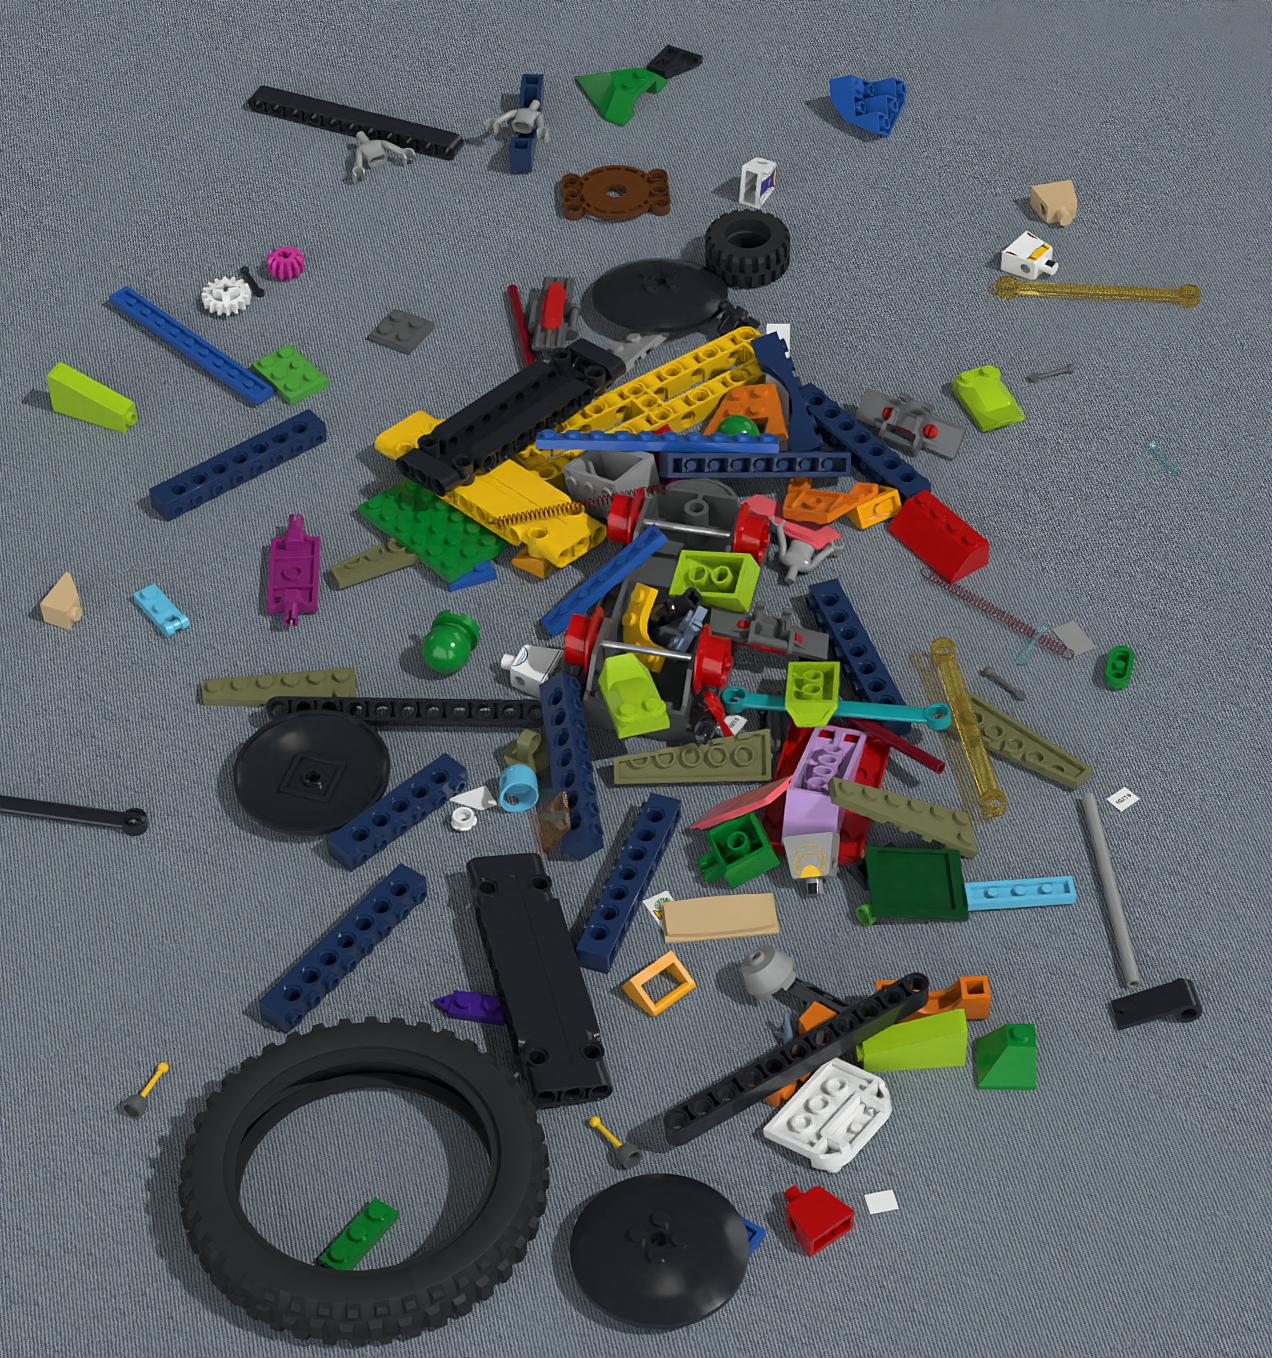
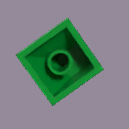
(1007, 1058)

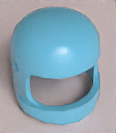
(520, 782)

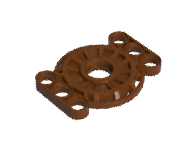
(593, 189)

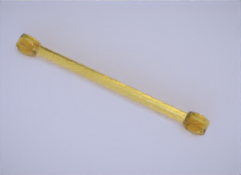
(1098, 291)
(968, 728)

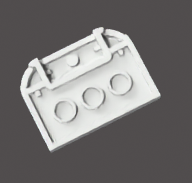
(832, 1115)

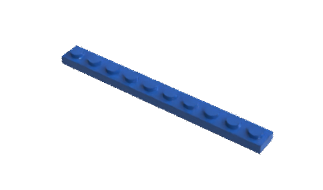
(191, 345)
(657, 442)

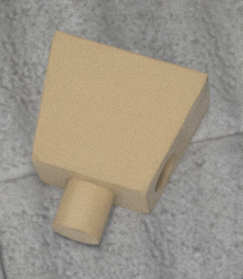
(1055, 202)

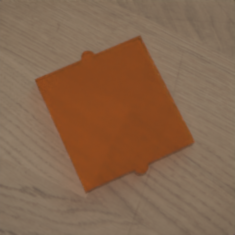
(554, 822)

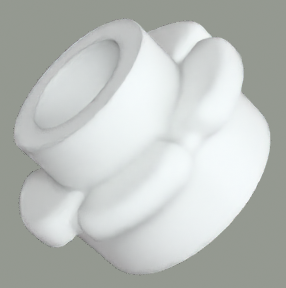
(463, 819)

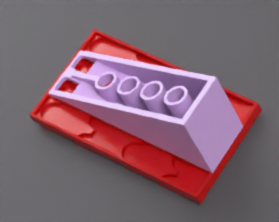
(806, 806)

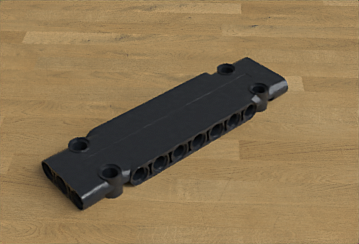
(510, 417)
(538, 980)

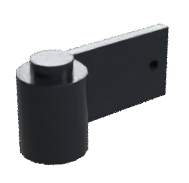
(1163, 1000)

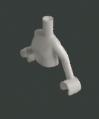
(525, 121)
(373, 154)
(800, 553)

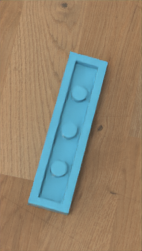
(1020, 893)

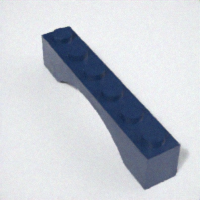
(524, 145)
(773, 361)

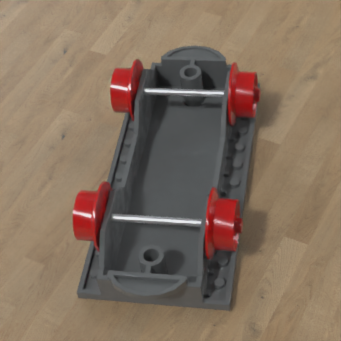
(693, 517)

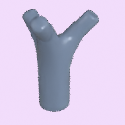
(789, 1034)

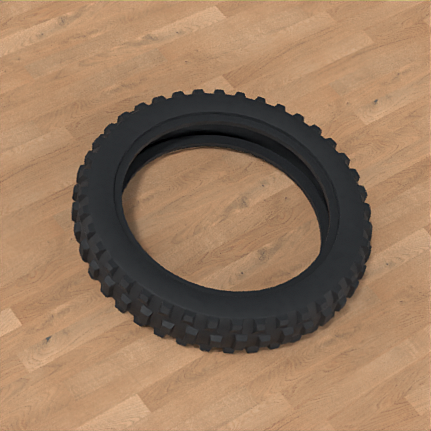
(386, 1299)

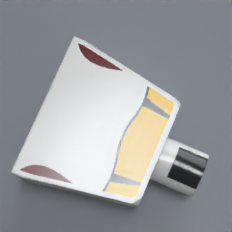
(1028, 257)

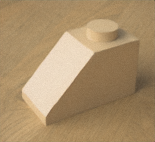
(62, 604)

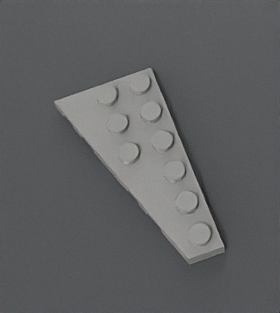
(636, 347)

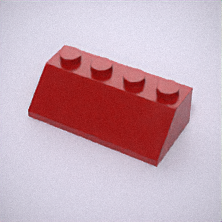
(939, 537)

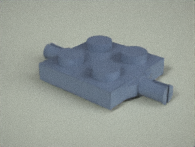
(689, 627)

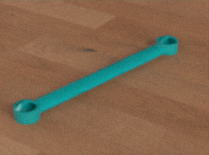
(845, 708)

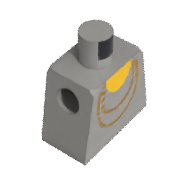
(813, 858)

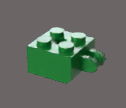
(738, 851)

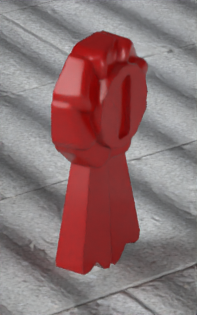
(717, 709)

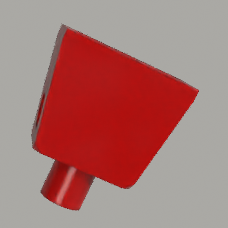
(816, 1217)

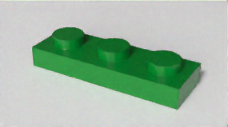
(360, 1236)

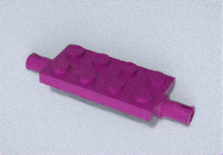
(294, 573)

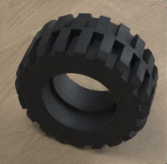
(747, 248)

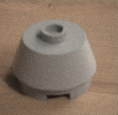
(767, 971)

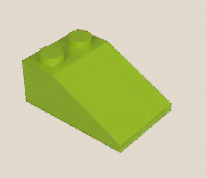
(720, 578)

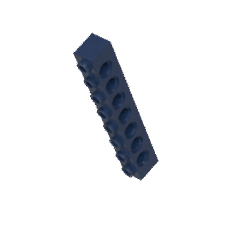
(868, 452)
(730, 464)
(238, 465)
(854, 650)
(571, 763)
(628, 883)
(343, 948)

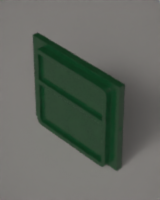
(915, 883)

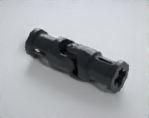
(673, 608)

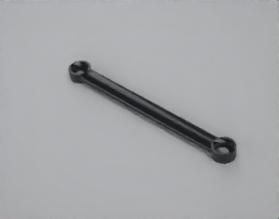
(76, 814)

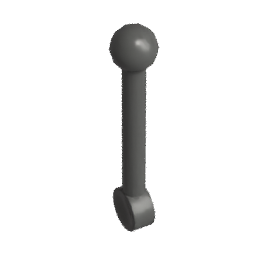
(1034, 377)
(1019, 694)

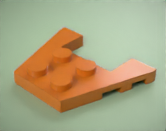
(757, 403)
(821, 505)

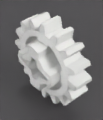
(226, 296)

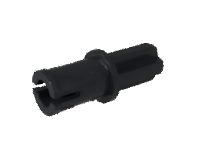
(705, 729)

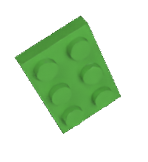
(290, 374)

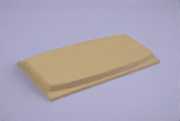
(719, 917)

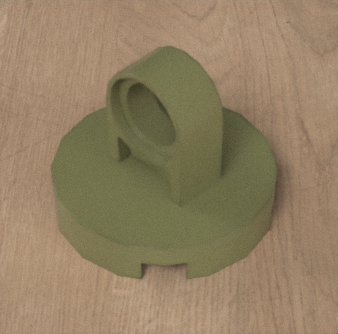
(529, 750)

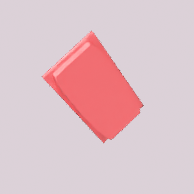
(806, 531)
(743, 803)

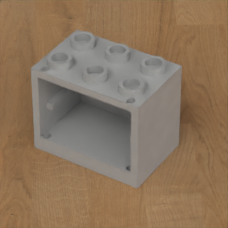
(609, 472)

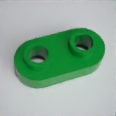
(1119, 667)

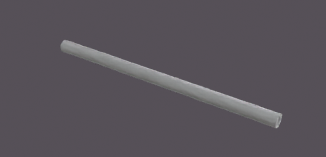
(1111, 891)

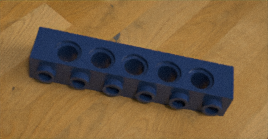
(397, 812)

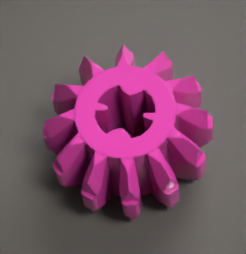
(285, 263)

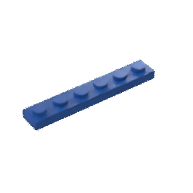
(604, 579)

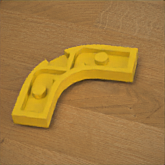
(635, 625)

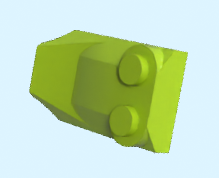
(986, 398)
(812, 692)
(631, 696)

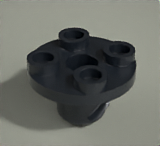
(734, 318)

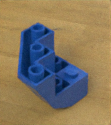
(868, 103)

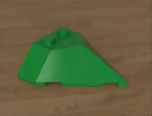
(618, 90)

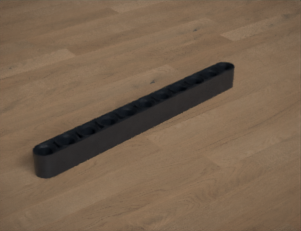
(350, 121)
(420, 706)
(792, 1069)

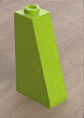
(89, 400)
(917, 1044)

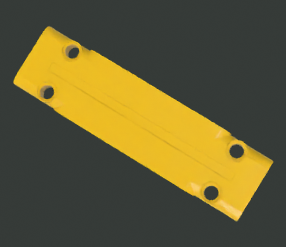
(505, 492)

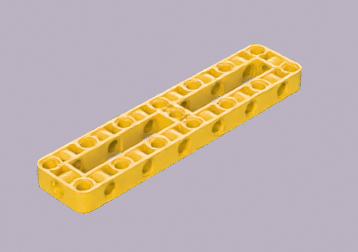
(644, 396)

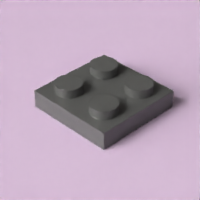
(402, 331)

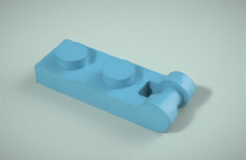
(161, 610)

